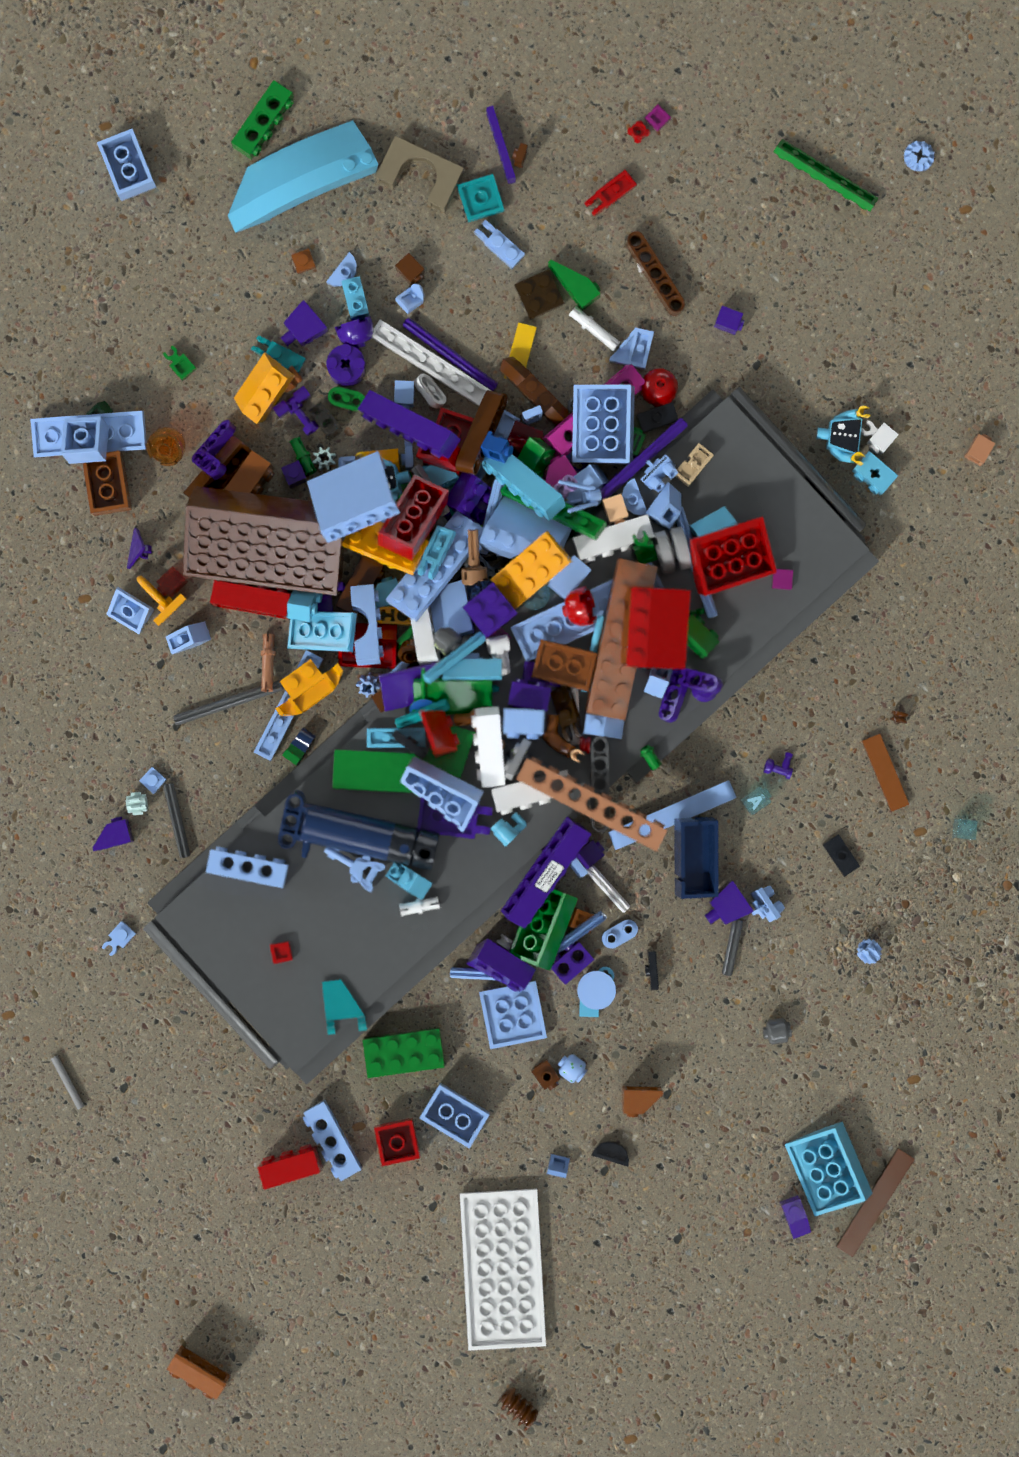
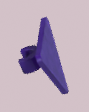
(137, 549)

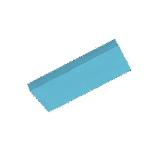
(324, 632)

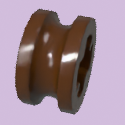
(899, 717)

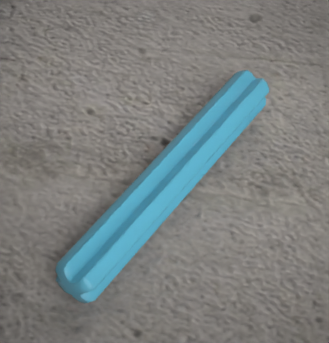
(454, 657)

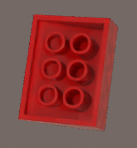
(731, 556)
(658, 628)

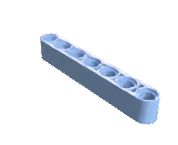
(683, 809)

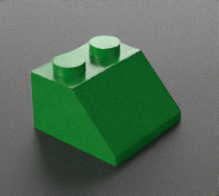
(699, 637)

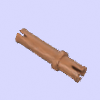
(267, 662)

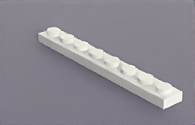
(429, 362)

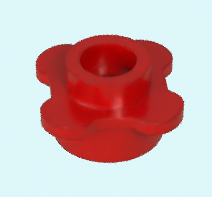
(638, 126)

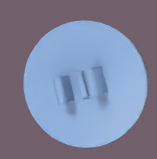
(596, 990)

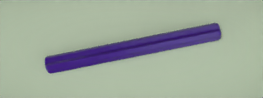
(450, 354)
(635, 465)

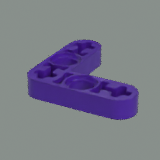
(204, 456)
(685, 682)

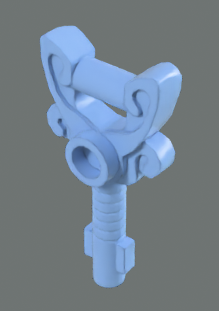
(357, 867)

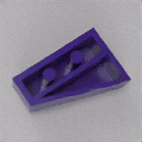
(501, 965)

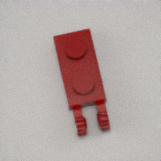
(612, 192)

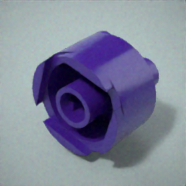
(346, 376)

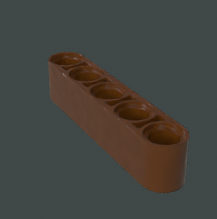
(654, 264)
(485, 420)

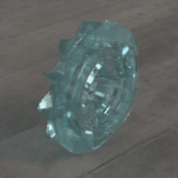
(538, 603)

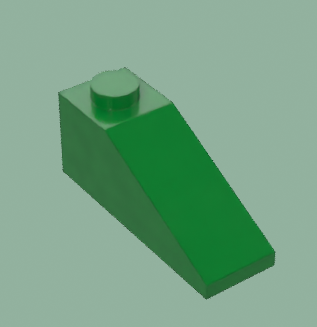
(577, 286)

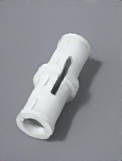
(419, 906)

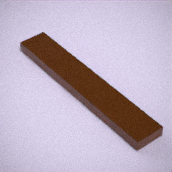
(874, 1205)

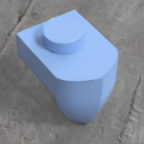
(411, 298)

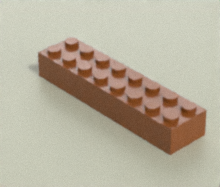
(611, 677)

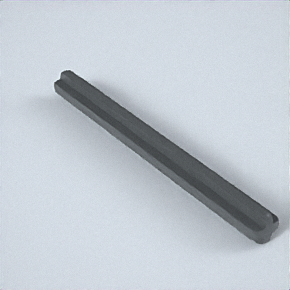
(225, 703)

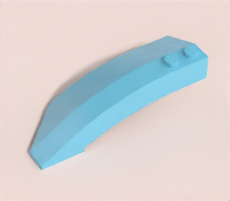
(301, 174)

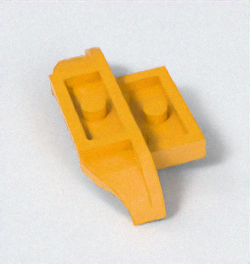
(308, 687)

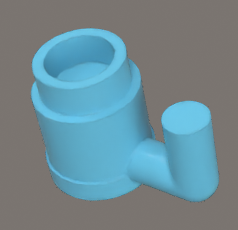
(506, 832)

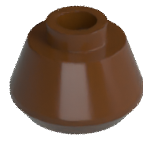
(407, 652)

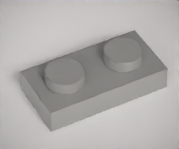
(512, 765)

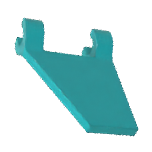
(340, 1005)

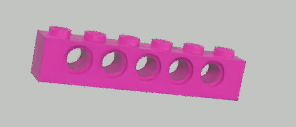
(556, 439)

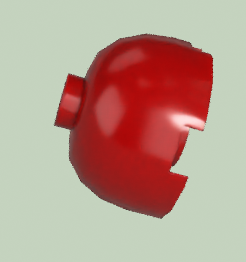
(657, 394)
(579, 607)

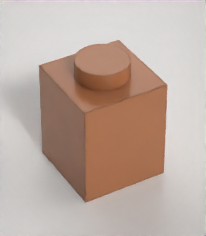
(980, 449)

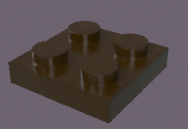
(539, 294)

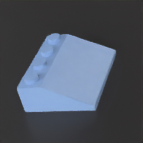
(603, 424)
(516, 528)

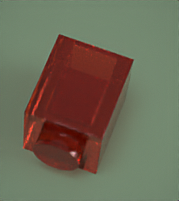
(171, 582)

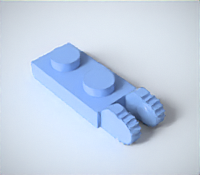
(500, 245)

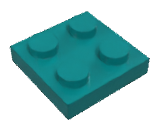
(480, 198)

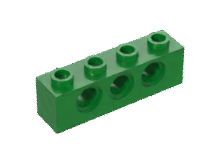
(274, 93)

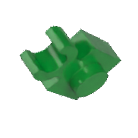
(181, 365)
(644, 549)

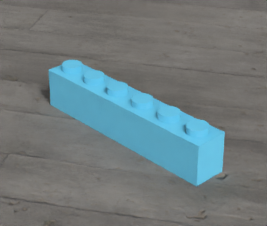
(527, 485)

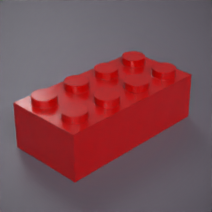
(419, 510)
(250, 599)

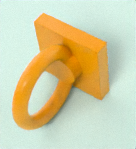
(167, 606)

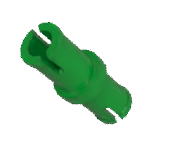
(303, 456)

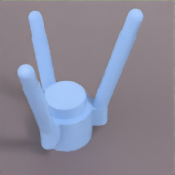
(590, 498)

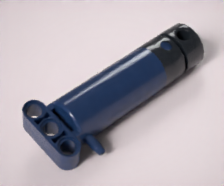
(356, 834)

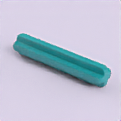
(415, 716)

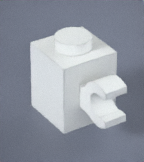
(880, 438)

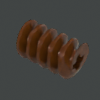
(518, 1408)

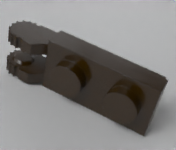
(567, 712)

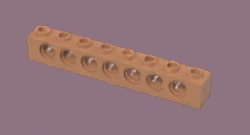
(651, 840)

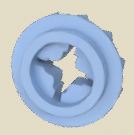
(911, 159)

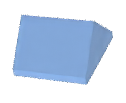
(129, 610)

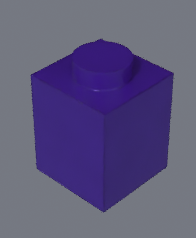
(729, 320)
(294, 474)

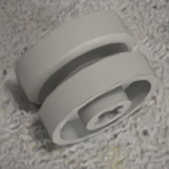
(673, 550)

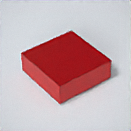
(281, 952)

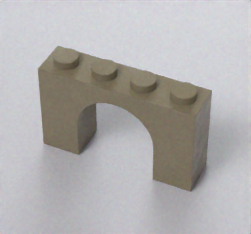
(403, 153)

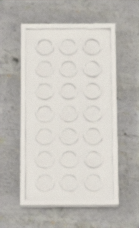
(502, 1269)

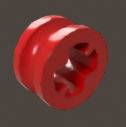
(584, 744)

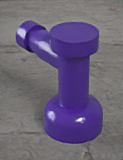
(783, 770)

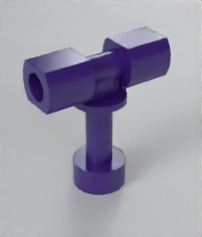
(294, 406)

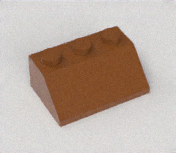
(198, 1373)

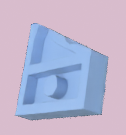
(634, 349)

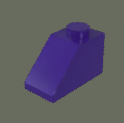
(114, 834)
(590, 854)
(795, 1216)

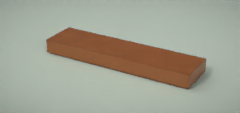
(885, 772)

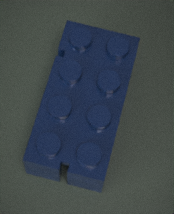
(696, 857)

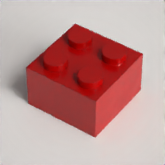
(397, 1141)

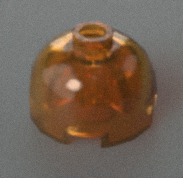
(166, 446)

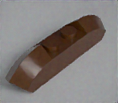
(533, 390)

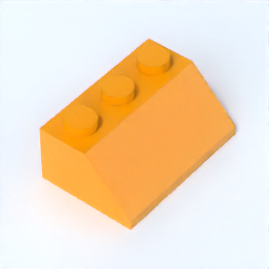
(263, 388)

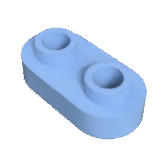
(619, 933)

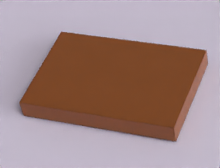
(564, 665)

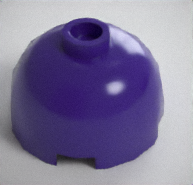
(356, 332)

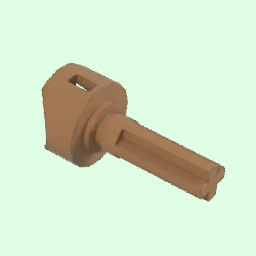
(473, 572)

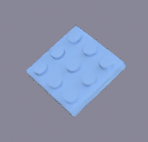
(512, 1016)

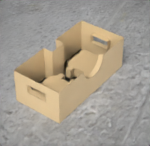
(697, 462)

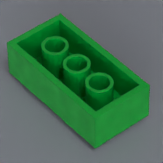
(543, 936)
(403, 1052)

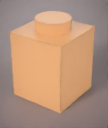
(615, 509)

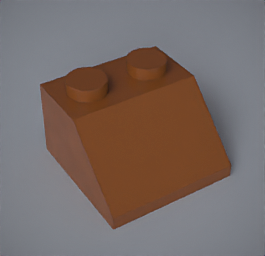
(639, 1099)

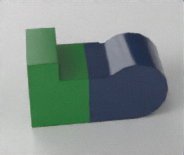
(299, 746)

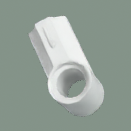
(498, 649)

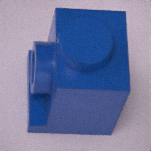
(496, 448)

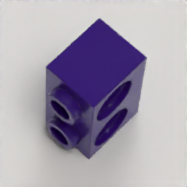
(575, 967)

